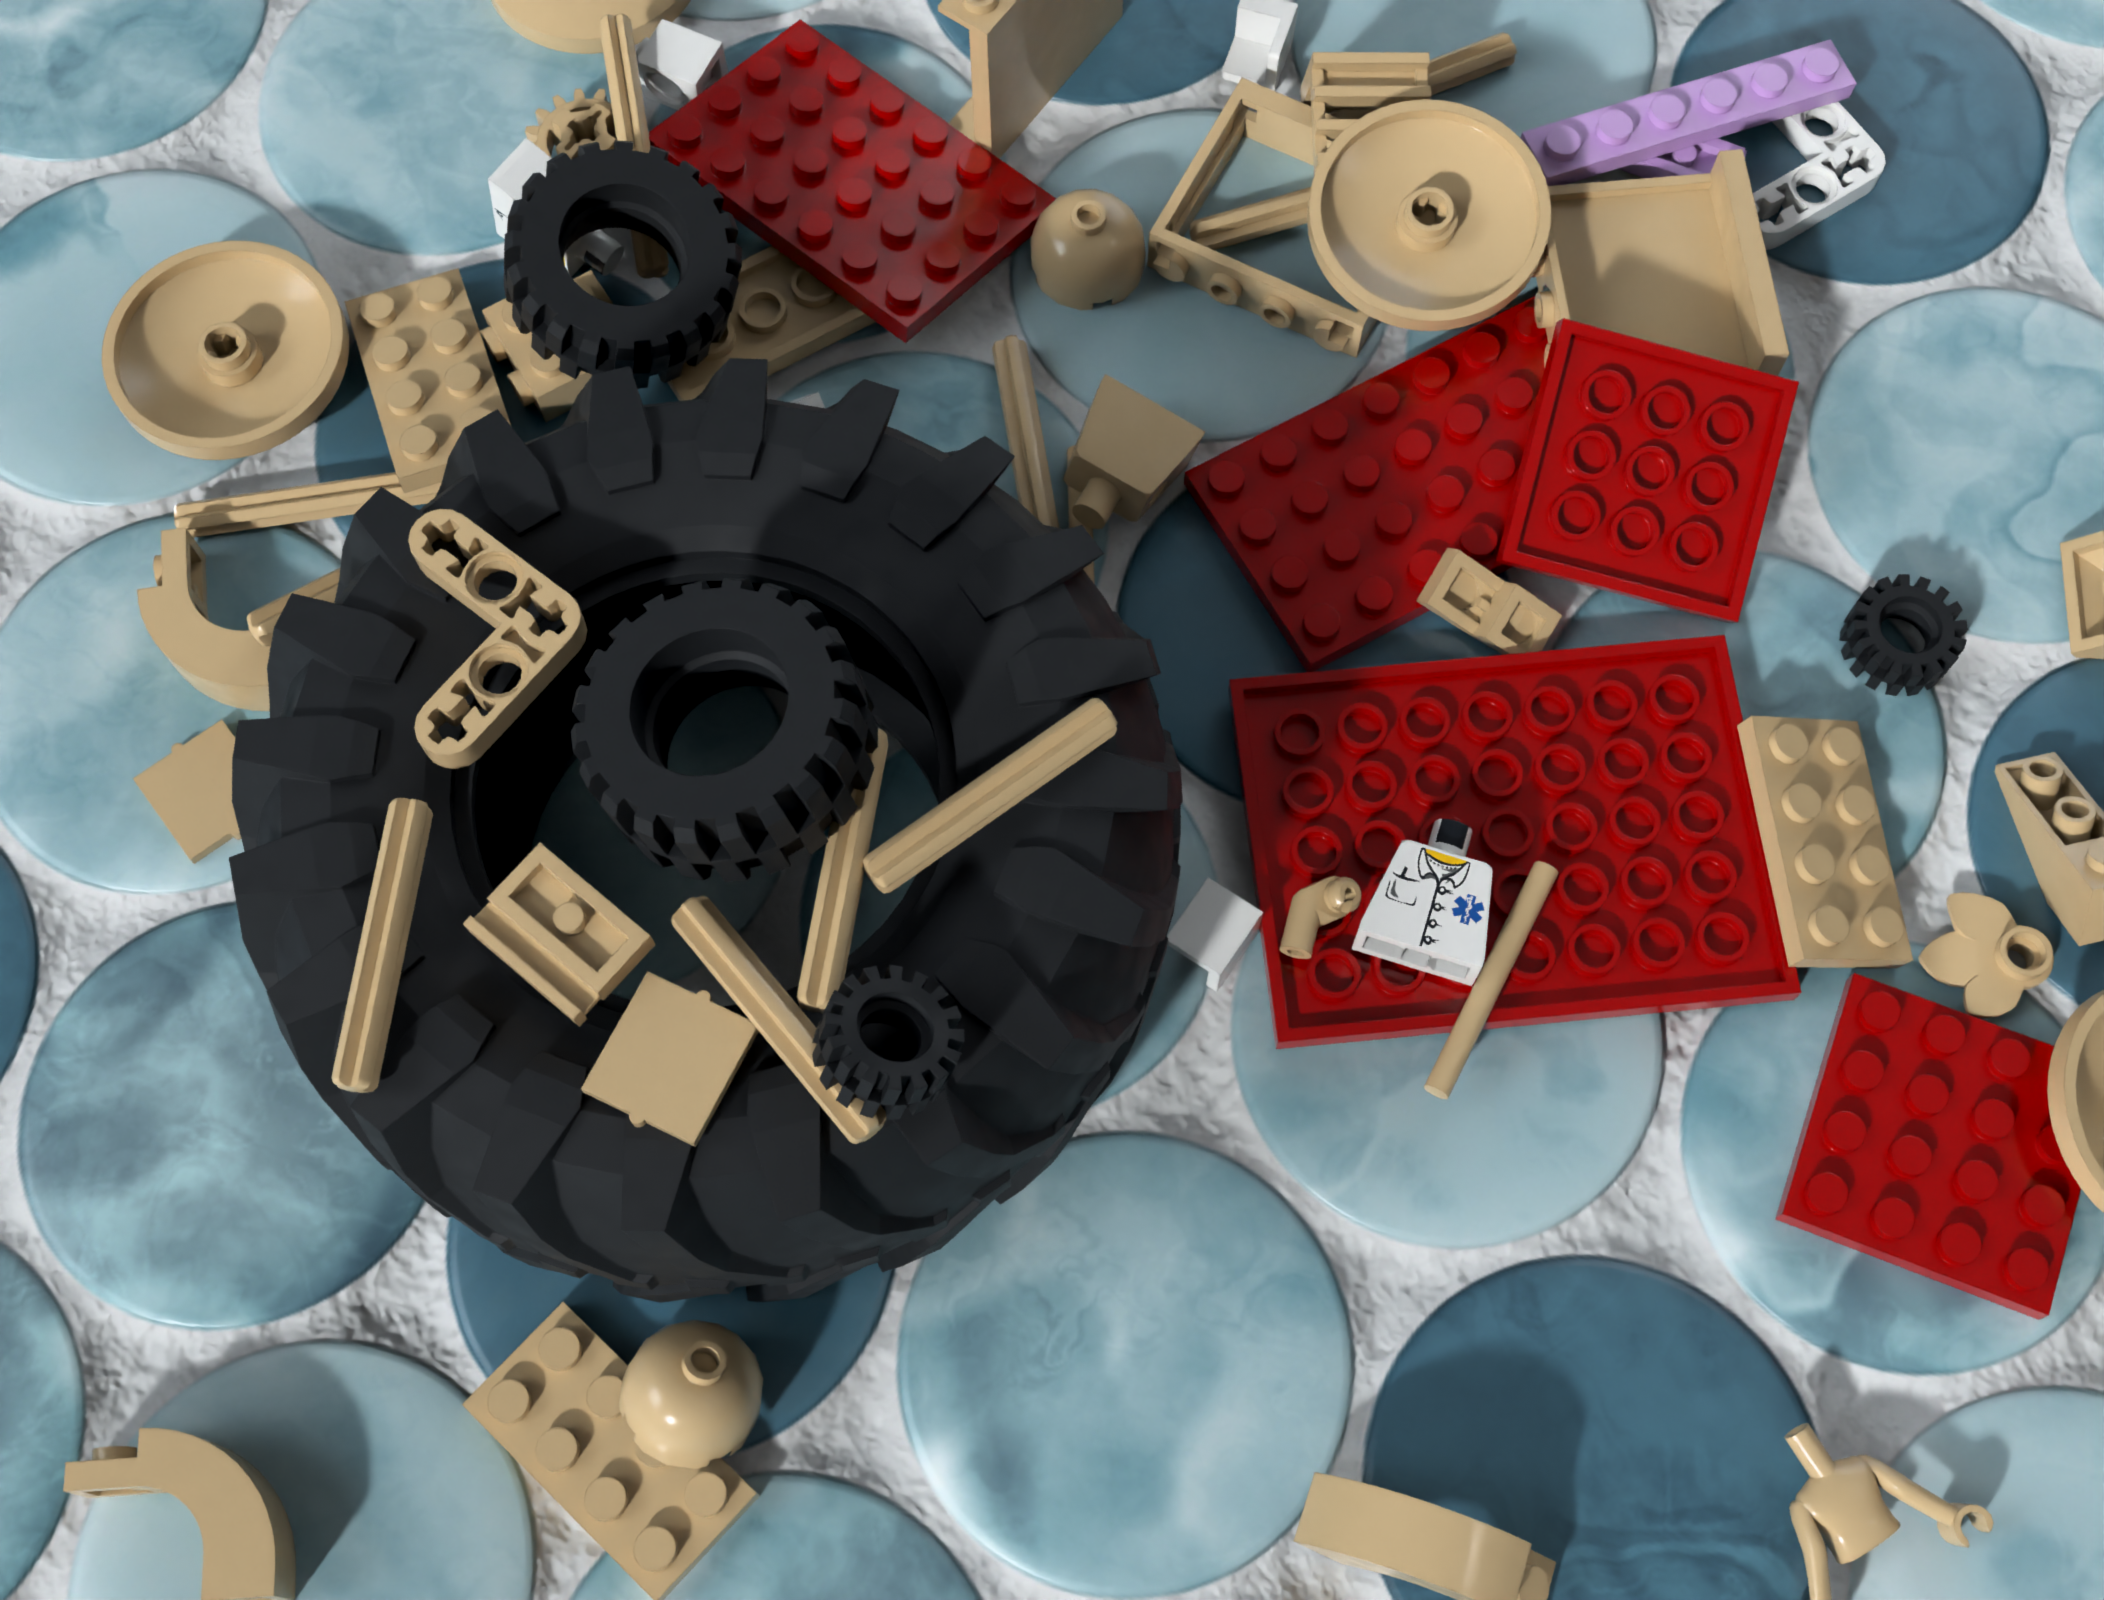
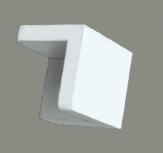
(1261, 41)
(1215, 931)

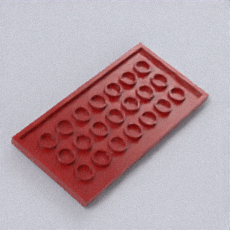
(1368, 490)

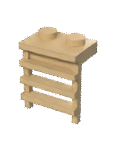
(1359, 83)

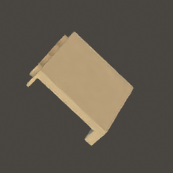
(1022, 59)
(1665, 264)

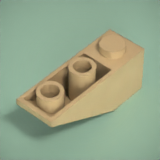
(2062, 839)

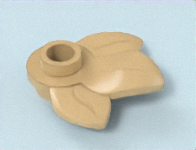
(1978, 956)

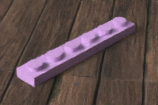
(1690, 113)

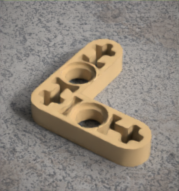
(513, 641)

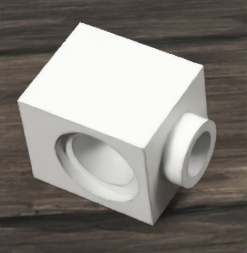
(678, 64)

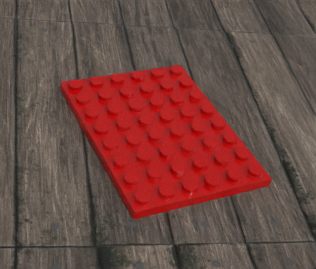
(1575, 758)

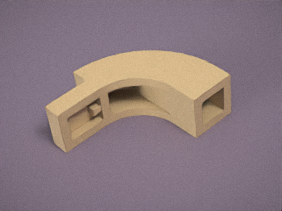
(211, 658)
(238, 1512)
(1419, 1542)

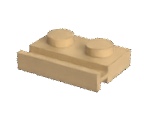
(560, 934)

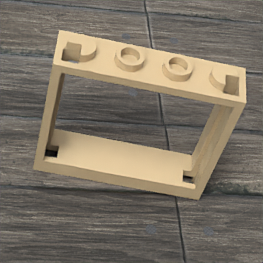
(1284, 127)

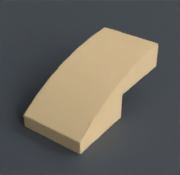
(1486, 606)

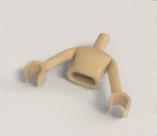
(1848, 1511)

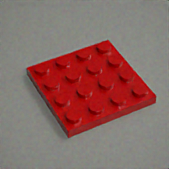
(1647, 471)
(1935, 1149)

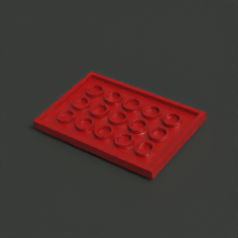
(853, 179)

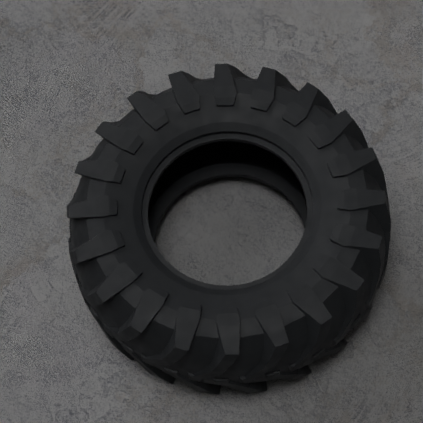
(970, 648)

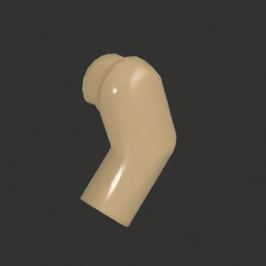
(1314, 908)

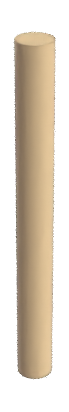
(1491, 980)

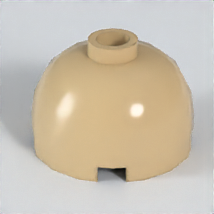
(1087, 249)
(691, 1393)

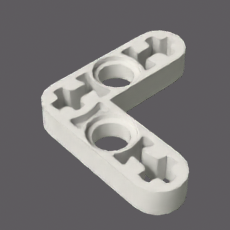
(1825, 162)

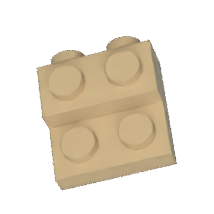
(534, 377)

